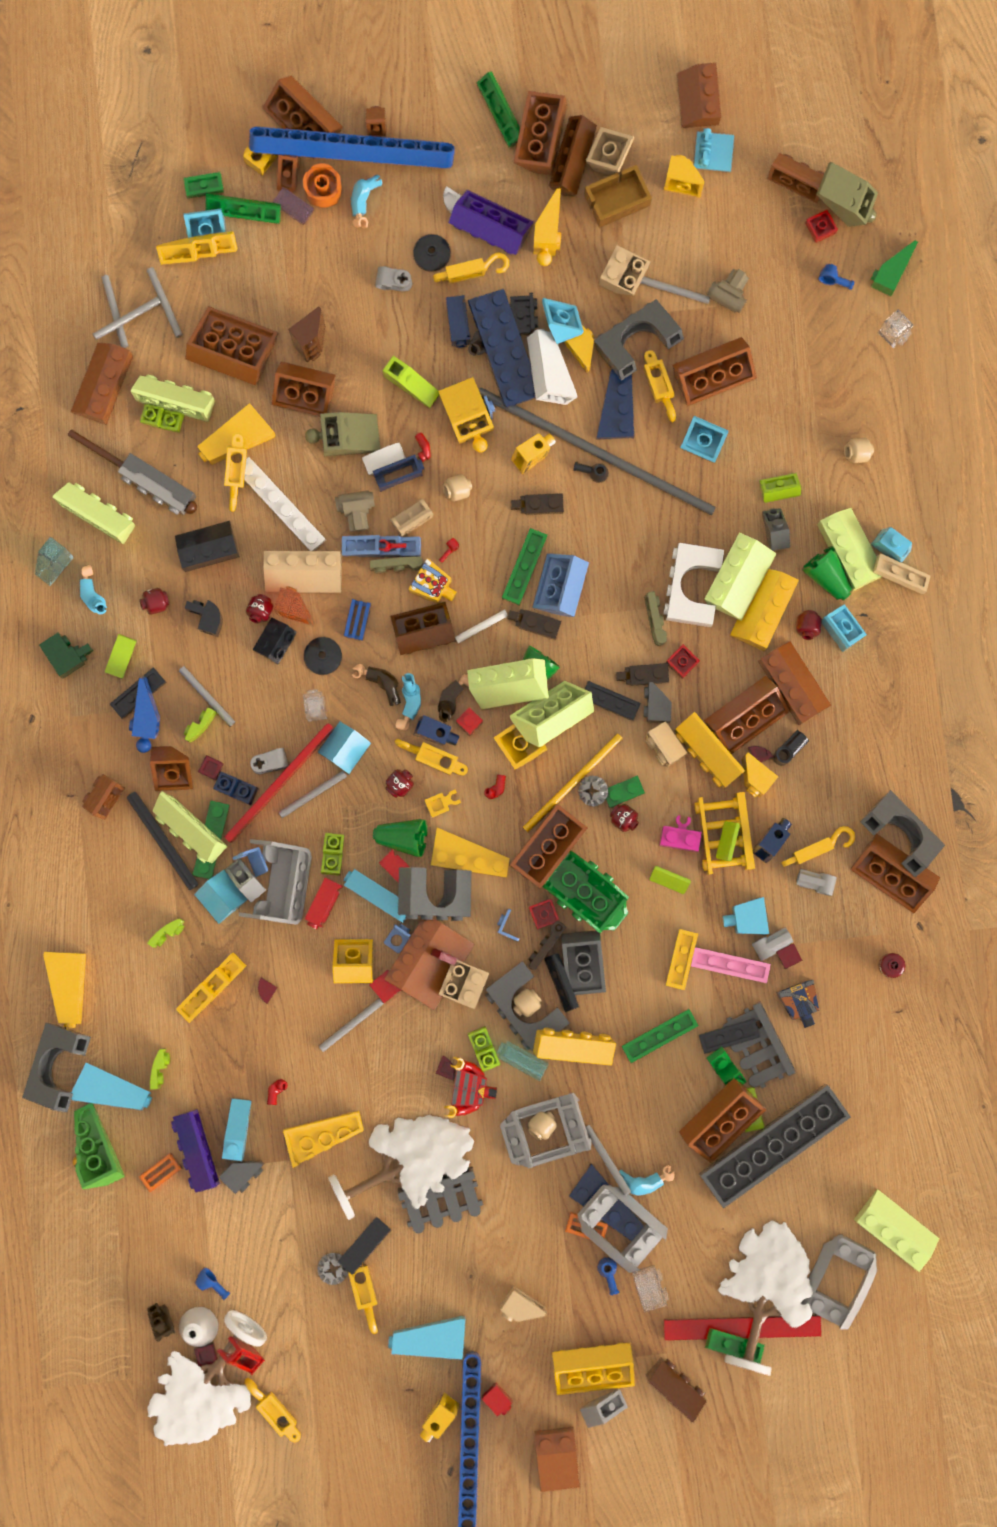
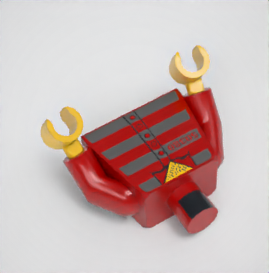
(468, 1089)

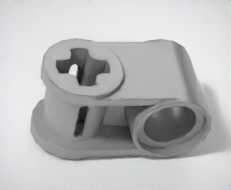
(390, 279)
(274, 761)

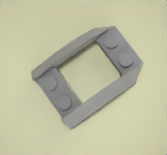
(573, 1126)
(640, 1245)
(855, 1254)

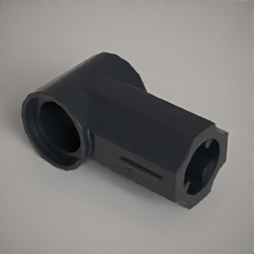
(791, 747)

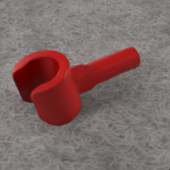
(389, 546)
(453, 546)

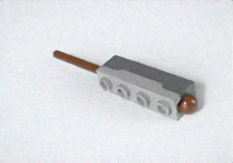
(147, 479)

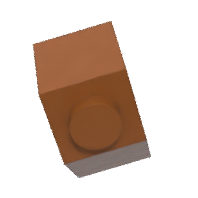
(376, 121)
(288, 172)

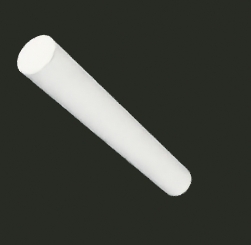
(481, 626)

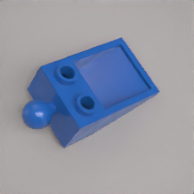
(146, 717)

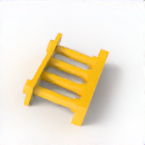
(743, 840)

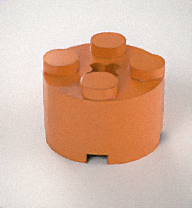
(326, 195)

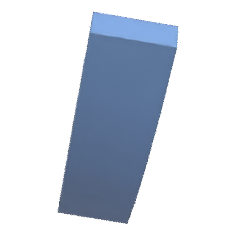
(369, 546)

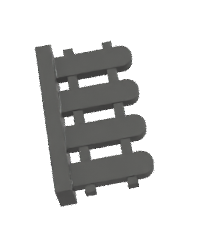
(767, 1052)
(449, 1193)

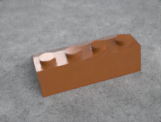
(231, 345)
(421, 973)

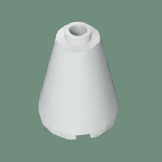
(198, 1326)

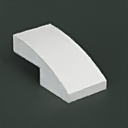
(383, 457)

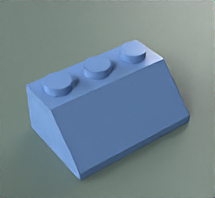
(560, 584)

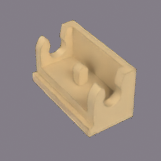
(412, 518)

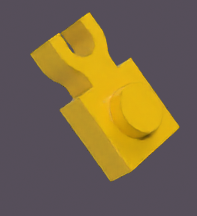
(439, 804)

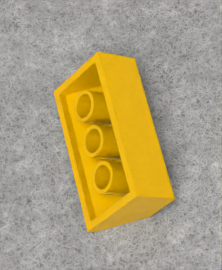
(765, 610)
(708, 750)
(593, 1368)

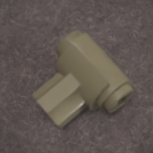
(730, 292)
(356, 508)

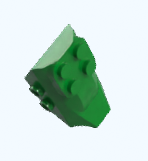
(588, 893)

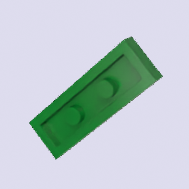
(731, 1345)

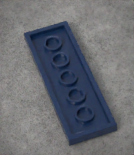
(503, 347)

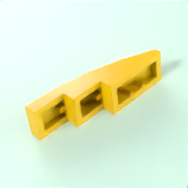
(196, 247)
(211, 987)

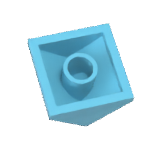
(204, 222)
(562, 320)
(704, 439)
(843, 627)
(344, 747)
(220, 896)

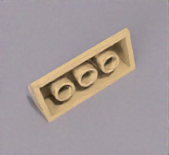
(303, 571)

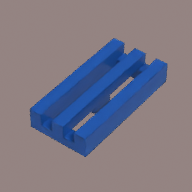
(350, 616)

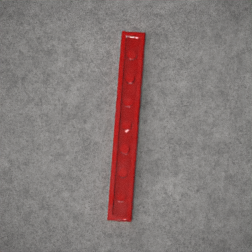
(279, 783)
(771, 1328)

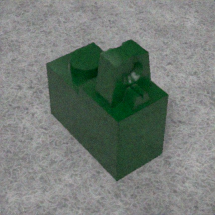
(62, 657)

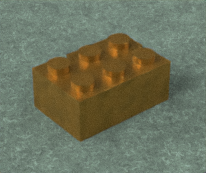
(617, 200)

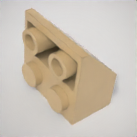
(623, 272)
(665, 744)
(464, 984)

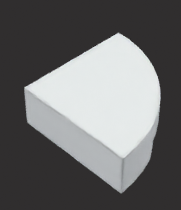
(450, 198)

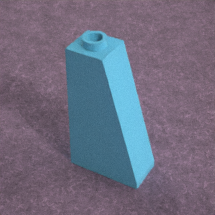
(373, 893)
(106, 1089)
(432, 1339)

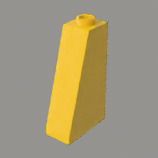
(245, 422)
(66, 982)

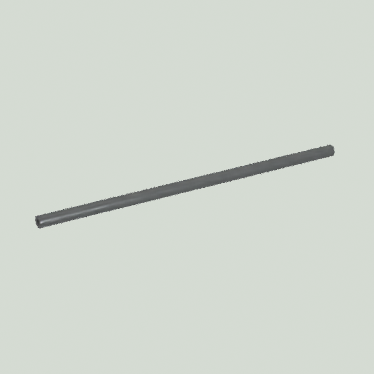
(600, 453)

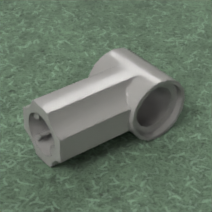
(820, 882)
(769, 945)

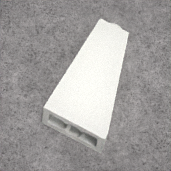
(549, 370)

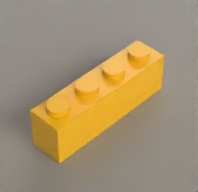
(574, 1047)

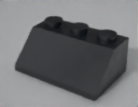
(206, 546)

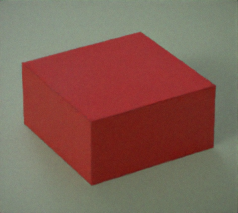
(821, 226)
(683, 661)
(543, 914)
(383, 988)

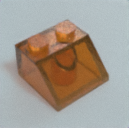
(291, 606)

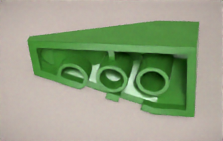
(95, 1156)

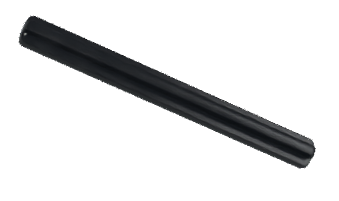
(162, 841)

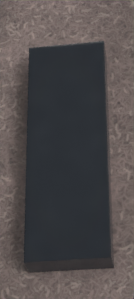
(126, 701)
(613, 701)
(561, 982)
(729, 1035)
(364, 1246)

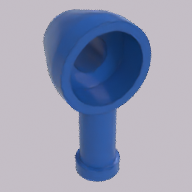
(830, 276)
(609, 1275)
(207, 1279)

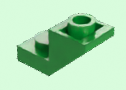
(725, 1067)

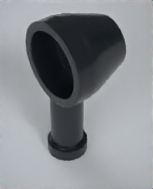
(596, 477)

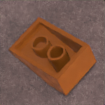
(102, 797)
(557, 1459)

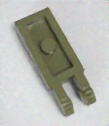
(398, 564)
(655, 620)

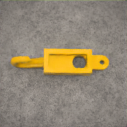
(470, 269)
(660, 386)
(235, 471)
(431, 757)
(820, 847)
(365, 1296)
(272, 1409)

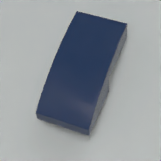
(235, 788)

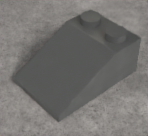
(584, 962)

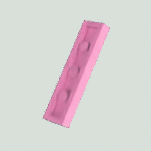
(730, 965)

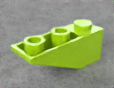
(410, 381)

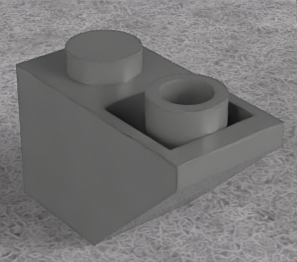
(776, 529)
(658, 705)
(239, 1173)

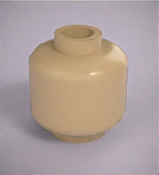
(858, 450)
(457, 488)
(527, 1003)
(542, 1125)

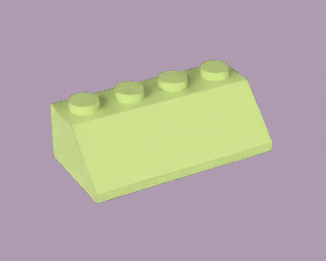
(173, 398)
(94, 512)
(851, 546)
(740, 576)
(508, 683)
(549, 717)
(188, 827)
(897, 1230)

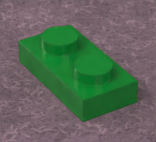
(203, 184)
(624, 791)

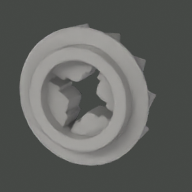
(598, 784)
(328, 1277)

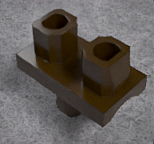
(160, 1321)

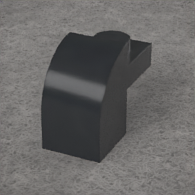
(211, 616)

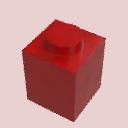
(469, 721)
(497, 1400)

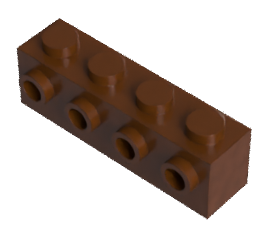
(573, 155)

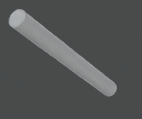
(675, 290)
(164, 302)
(114, 310)
(126, 318)
(206, 695)
(312, 794)
(351, 1024)
(607, 1160)

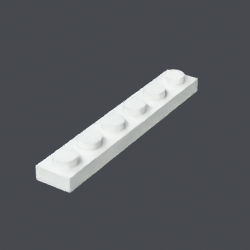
(282, 506)

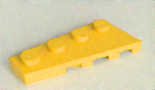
(462, 854)
(315, 1137)

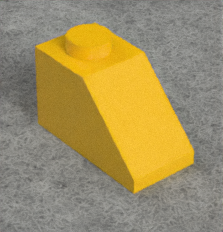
(582, 348)

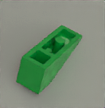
(891, 271)

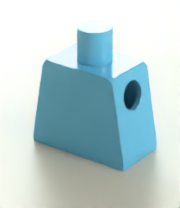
(892, 544)
(748, 918)

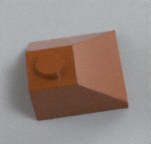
(170, 769)

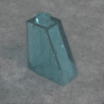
(51, 561)
(522, 1060)

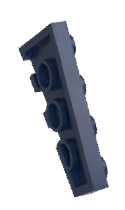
(617, 411)
(618, 1216)

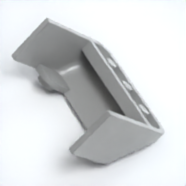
(286, 883)

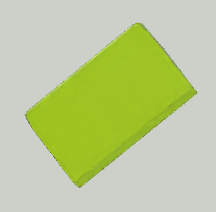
(780, 487)
(727, 841)
(669, 880)

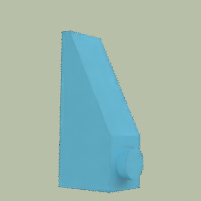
(236, 1130)

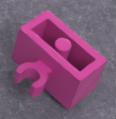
(679, 837)

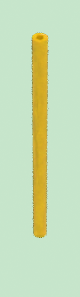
(573, 782)

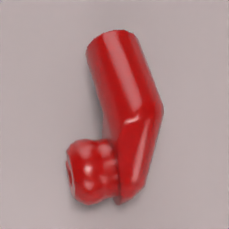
(425, 446)
(497, 789)
(274, 1089)

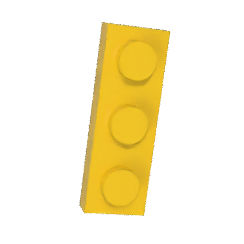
(681, 959)

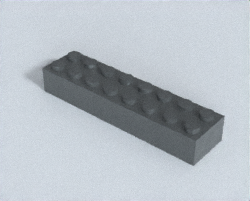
(774, 1145)

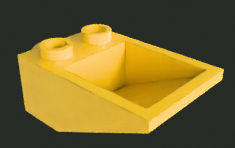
(546, 236)
(466, 411)

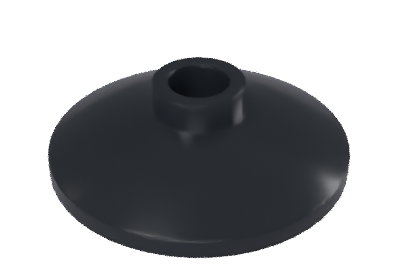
(432, 261)
(324, 665)

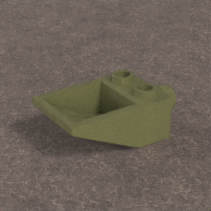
(847, 196)
(351, 434)

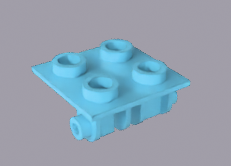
(713, 151)

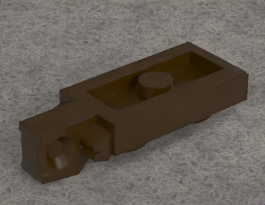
(539, 504)
(535, 623)
(644, 674)
(547, 943)

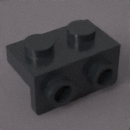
(523, 313)
(275, 640)

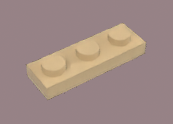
(901, 574)

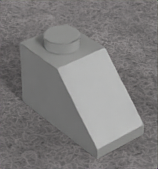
(245, 880)
(603, 1408)

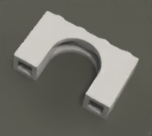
(679, 607)

